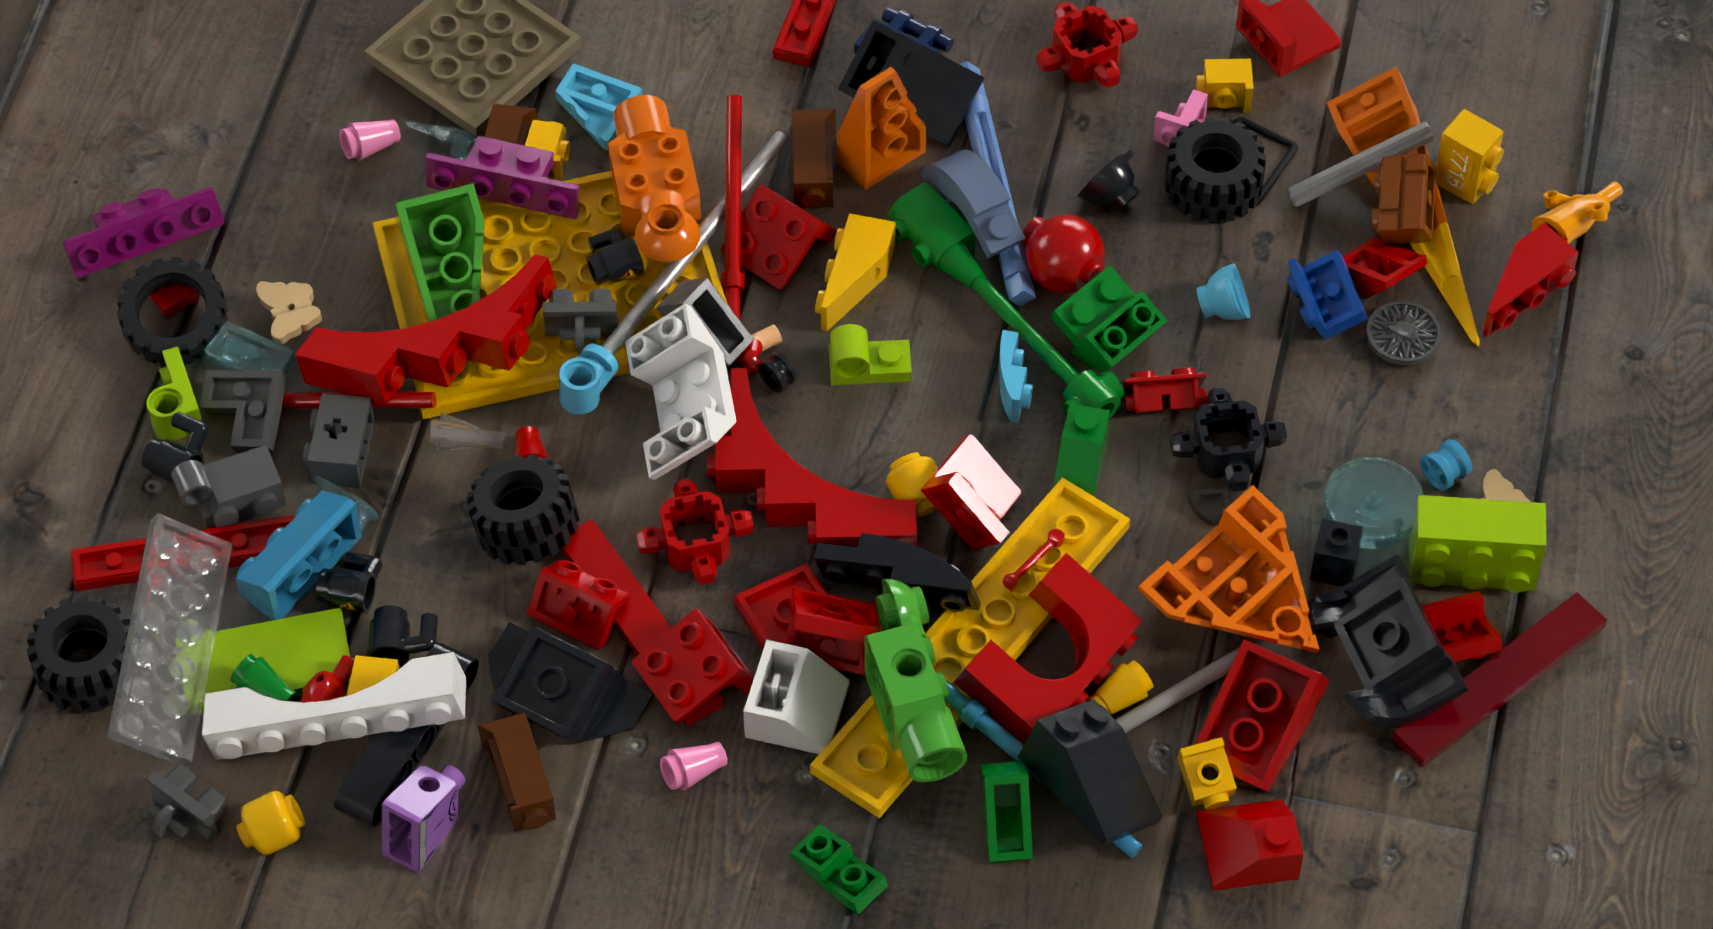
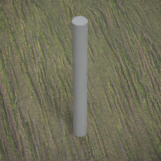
(1177, 692)

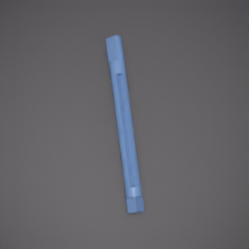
(985, 144)

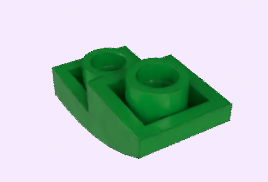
(837, 870)

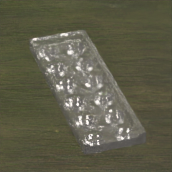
(170, 641)

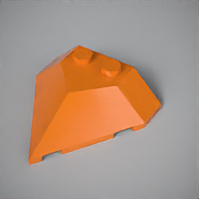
(1239, 578)

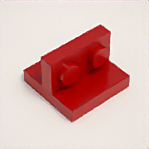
(831, 628)

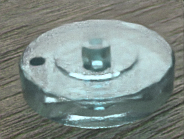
(1374, 496)

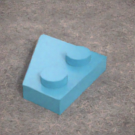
(592, 100)

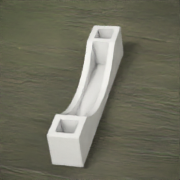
(416, 695)

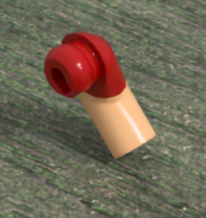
(762, 341)

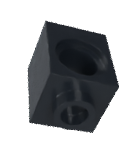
(1336, 552)

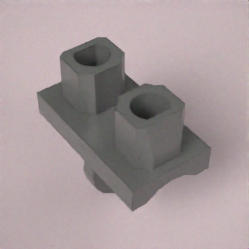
(580, 319)
(178, 811)

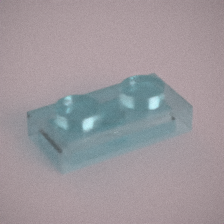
(245, 350)

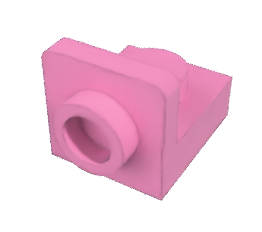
(1167, 125)

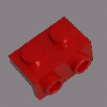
(1463, 626)

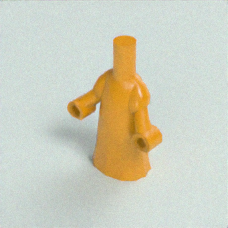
(1576, 214)

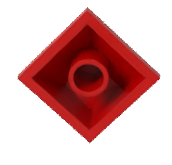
(1250, 844)

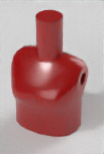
(328, 685)

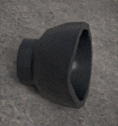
(1112, 184)

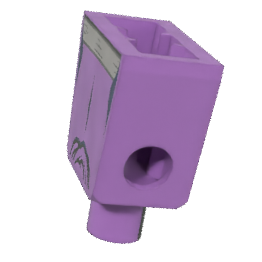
(420, 815)

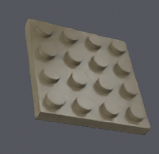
(472, 55)

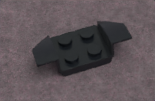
(562, 686)

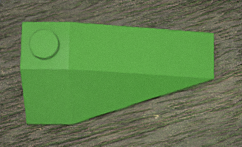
(444, 248)

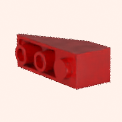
(1533, 270)

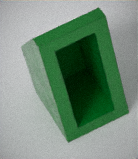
(1083, 446)
(1006, 811)

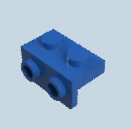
(1327, 294)

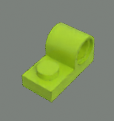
(864, 361)
(171, 397)

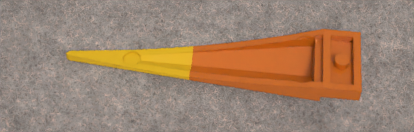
(1374, 115)

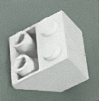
(794, 699)

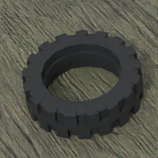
(162, 275)

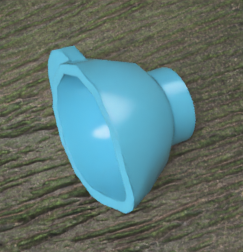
(1224, 295)

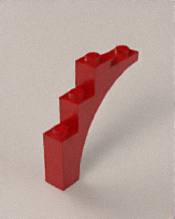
(434, 351)
(793, 496)

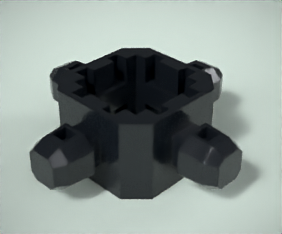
(1235, 463)

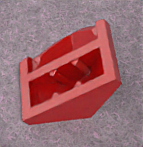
(1380, 266)

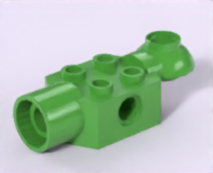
(908, 688)

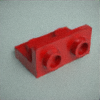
(576, 602)

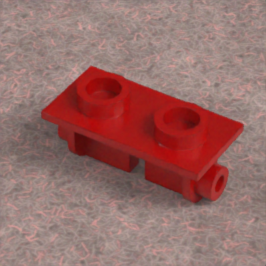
(1149, 389)

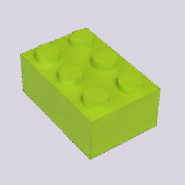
(1477, 543)

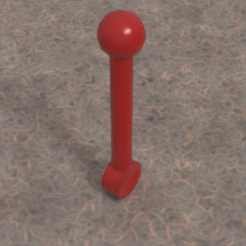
(1055, 539)

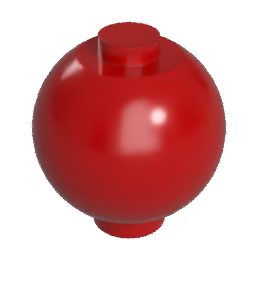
(1063, 252)

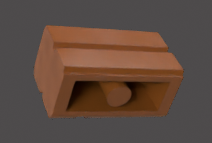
(1405, 199)

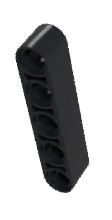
(392, 758)

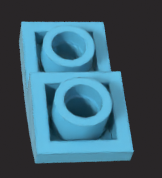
(1012, 377)

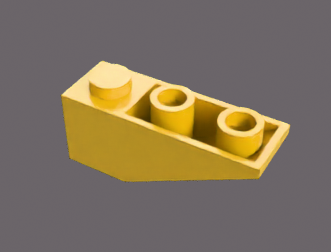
(859, 266)

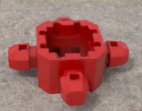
(1081, 66)
(701, 556)

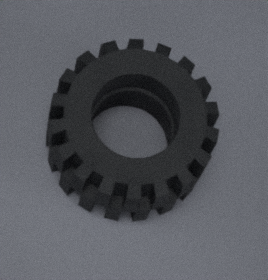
(1220, 146)
(523, 509)
(67, 630)

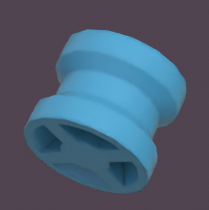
(1446, 465)

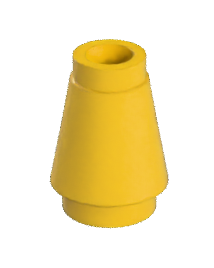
(1123, 687)

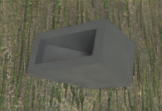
(714, 314)

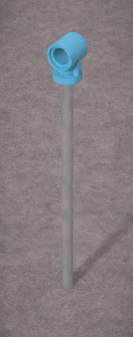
(587, 375)

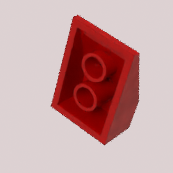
(1262, 712)

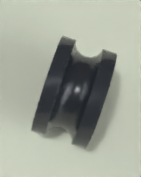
(777, 372)

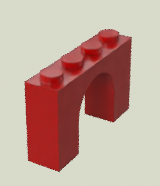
(1098, 629)

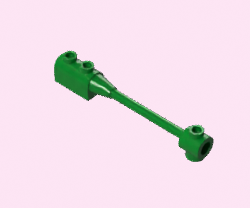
(949, 244)

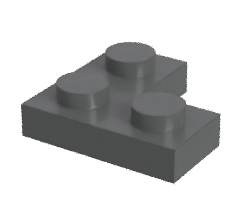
(255, 400)

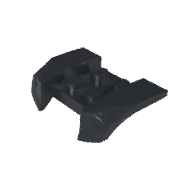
(1389, 645)

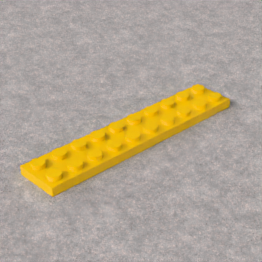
(860, 755)

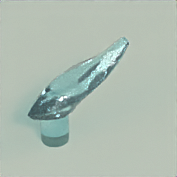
(449, 135)
(365, 511)

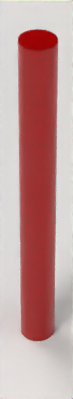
(398, 400)

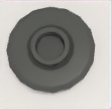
(1403, 333)

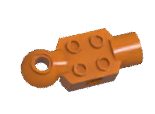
(654, 180)

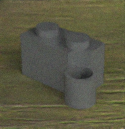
(231, 487)

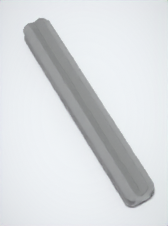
(1359, 164)

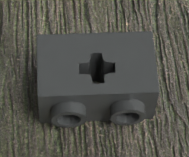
(340, 439)

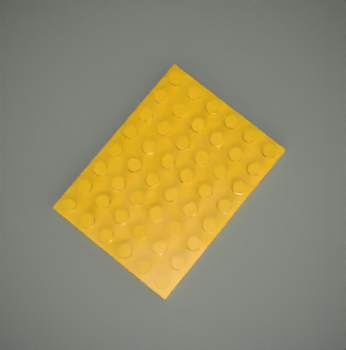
(508, 244)

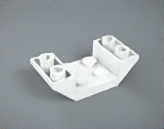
(687, 386)

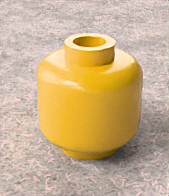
(908, 477)
(270, 822)

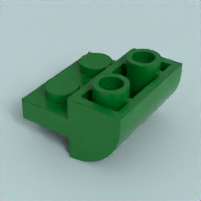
(1107, 320)

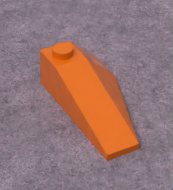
(879, 131)

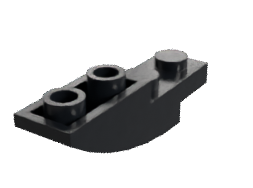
(889, 558)

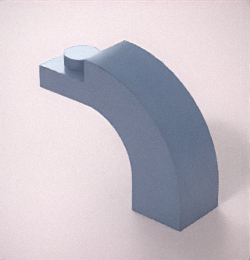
(980, 197)

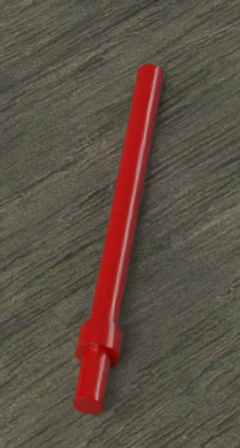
(732, 278)

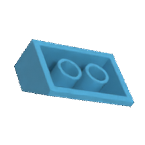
(298, 553)

